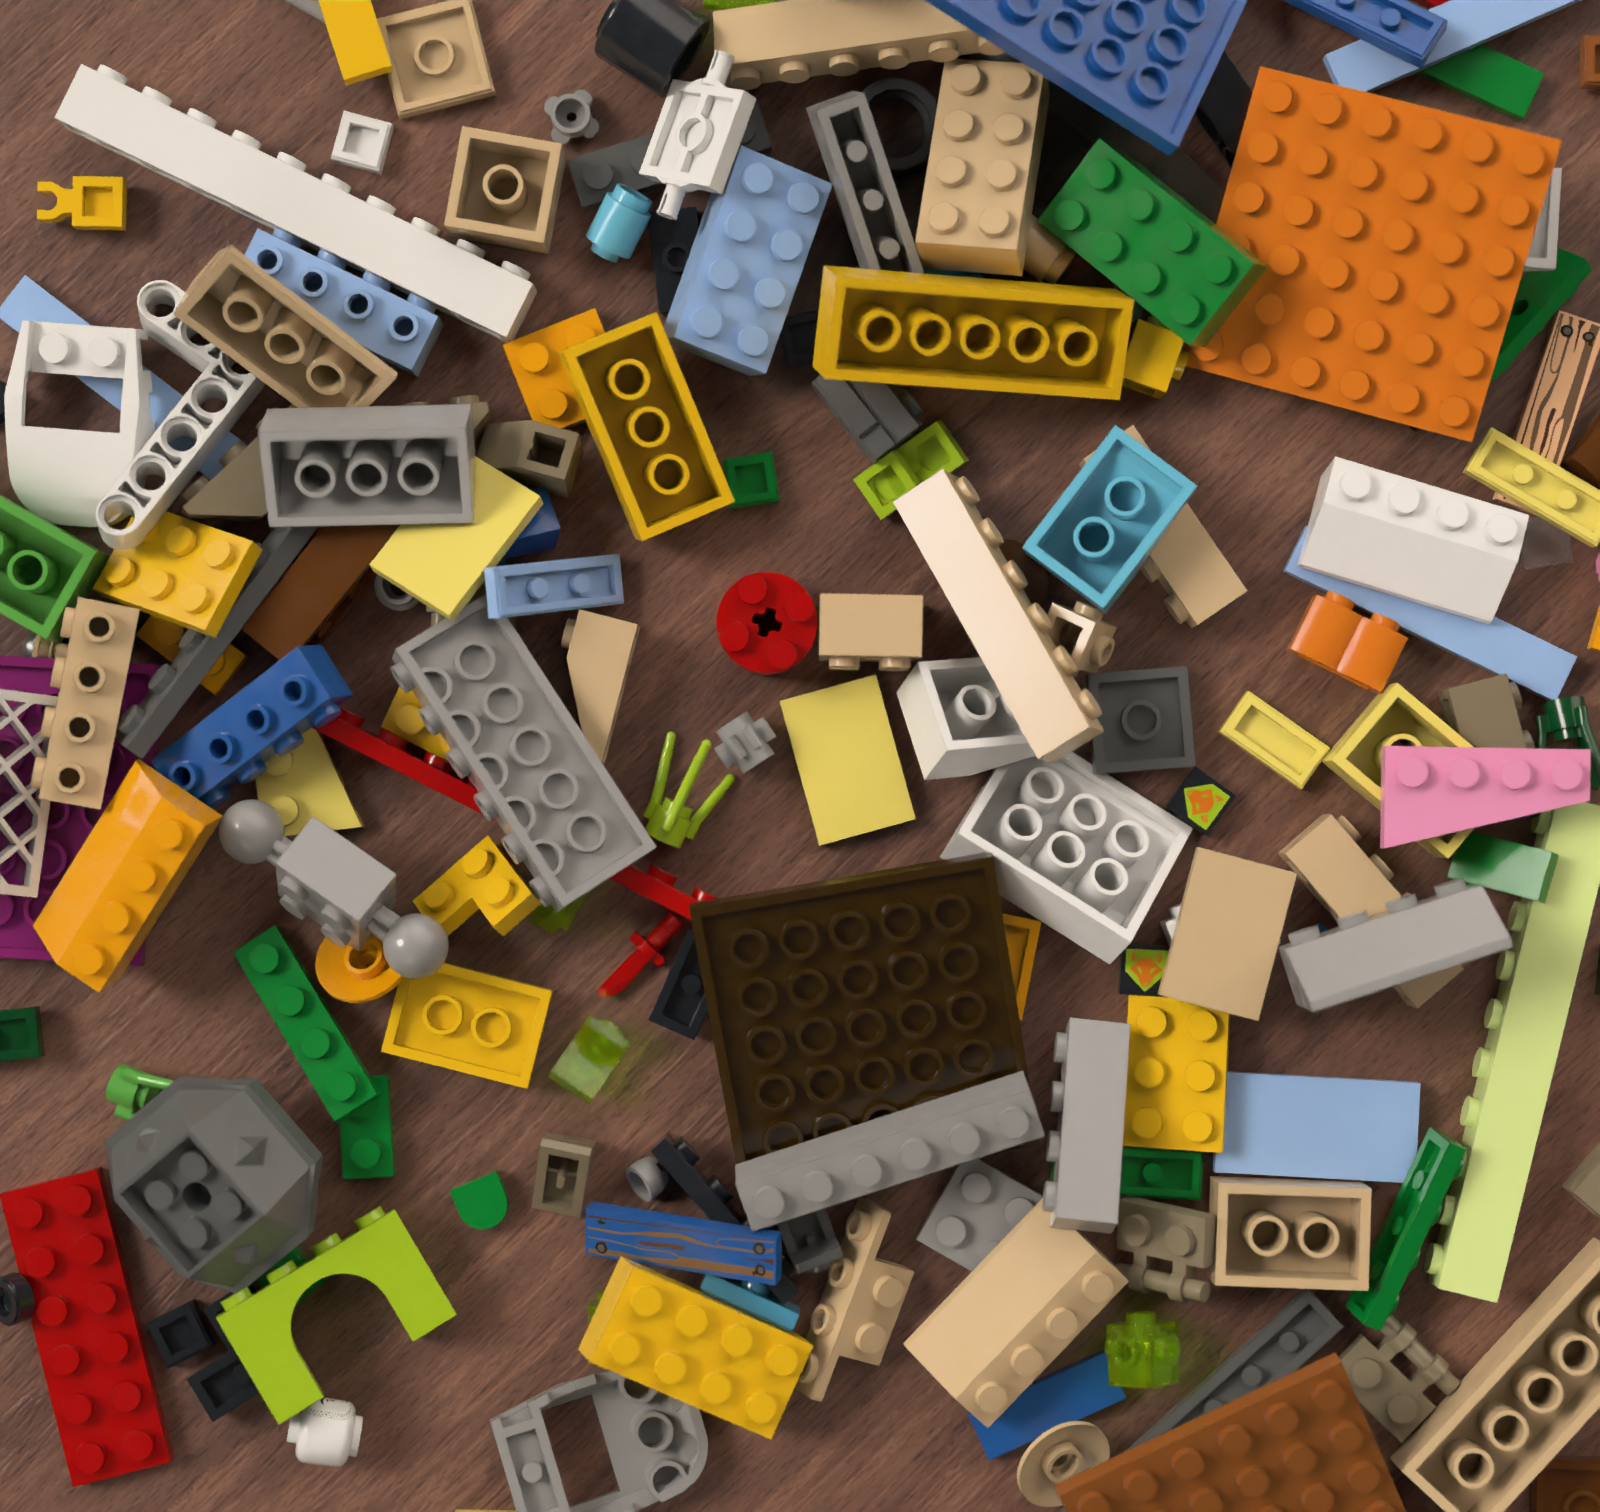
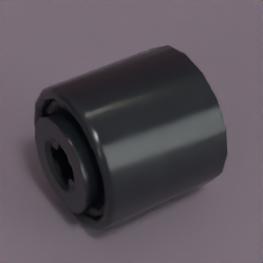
(651, 40)

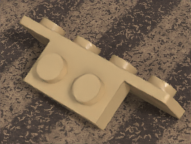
(857, 1302)

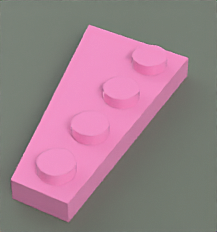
(1467, 787)

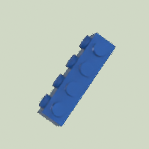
(255, 726)

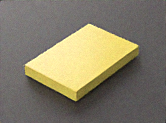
(447, 560)
(847, 760)

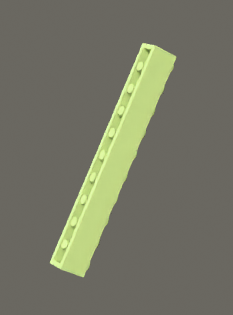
(1518, 1060)

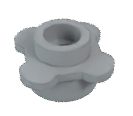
(576, 103)

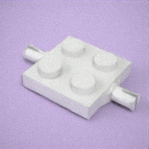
(697, 135)

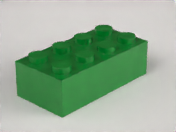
(1152, 243)

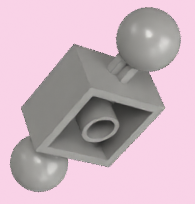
(335, 886)

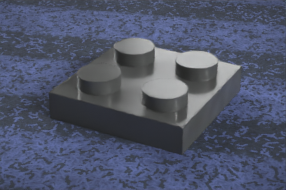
(1142, 720)

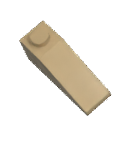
(598, 669)

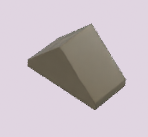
(563, 1173)

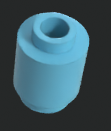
(619, 223)

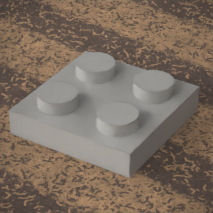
(975, 1212)

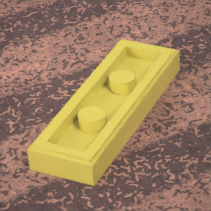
(1537, 485)

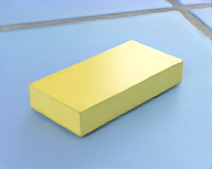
(1274, 740)

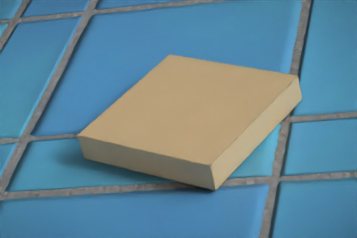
(436, 57)

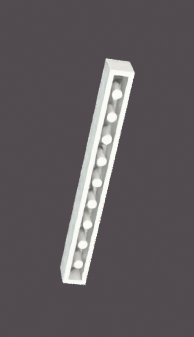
(287, 198)

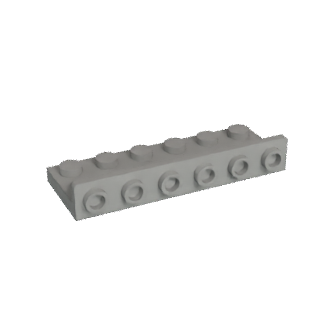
(521, 754)

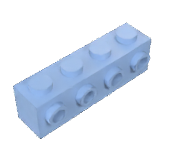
(363, 308)

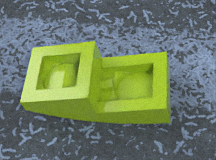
(909, 467)

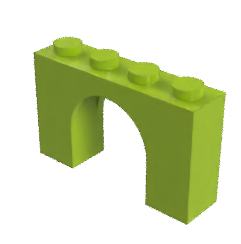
(261, 1321)

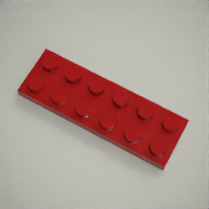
(87, 1327)

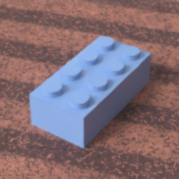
(746, 263)

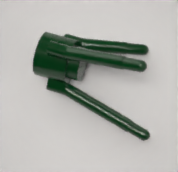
(1569, 722)

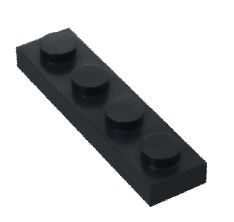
(713, 1199)

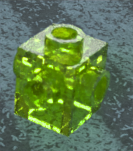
(1142, 1351)

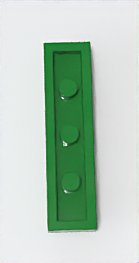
(307, 1023)
(1406, 1227)

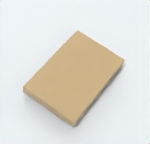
(1227, 933)

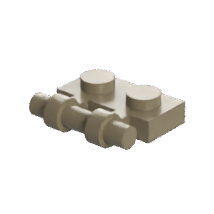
(1169, 1234)
(1383, 1389)

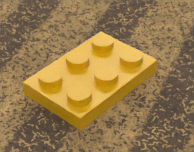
(181, 573)
(469, 1023)
(1176, 1075)

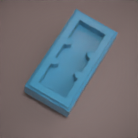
(753, 1299)

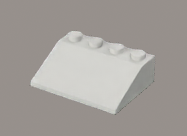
(1072, 848)

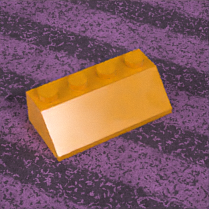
(124, 876)

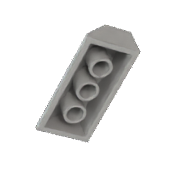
(368, 465)
(1392, 945)

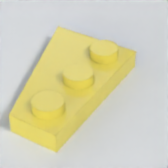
(307, 786)

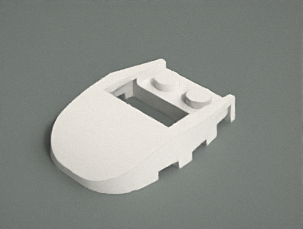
(70, 470)

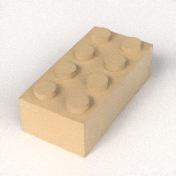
(982, 167)

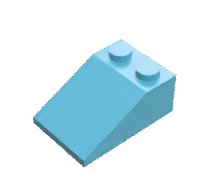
(1109, 519)

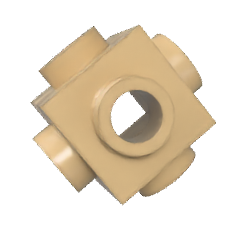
(1082, 635)

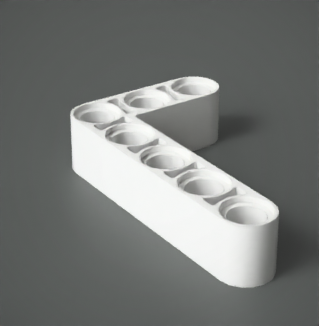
(184, 420)

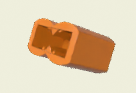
(1347, 642)

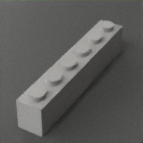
(887, 1151)

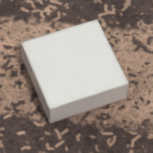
(362, 142)

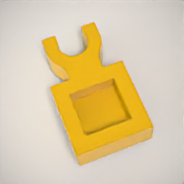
(92, 203)

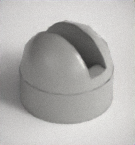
(647, 1178)

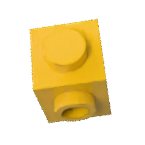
(1153, 358)

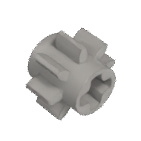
(745, 742)

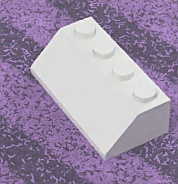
(1412, 540)

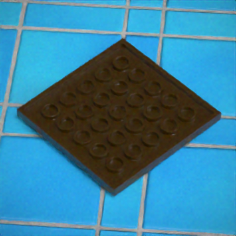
(857, 998)

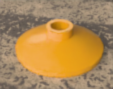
(344, 971)

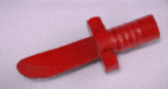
(646, 950)

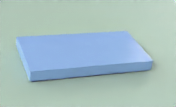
(1319, 1127)

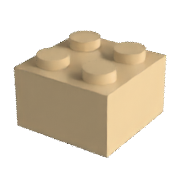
(505, 190)
(870, 630)

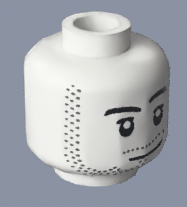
(326, 1432)

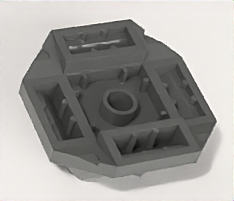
(246, 1156)

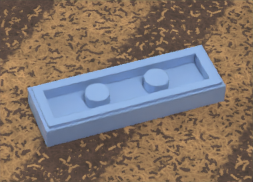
(553, 586)

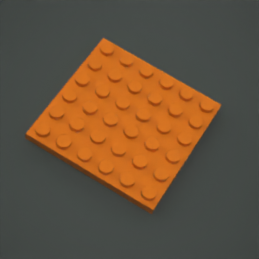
(1384, 250)

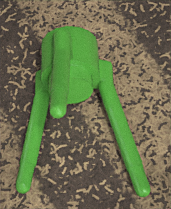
(133, 1090)

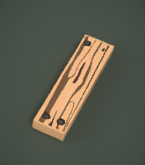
(1557, 389)

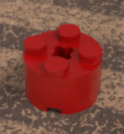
(754, 597)

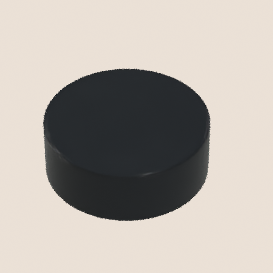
(16, 1299)

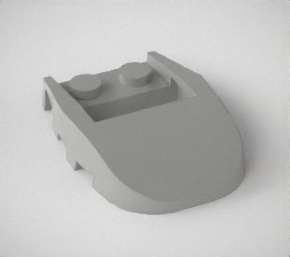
(650, 1437)

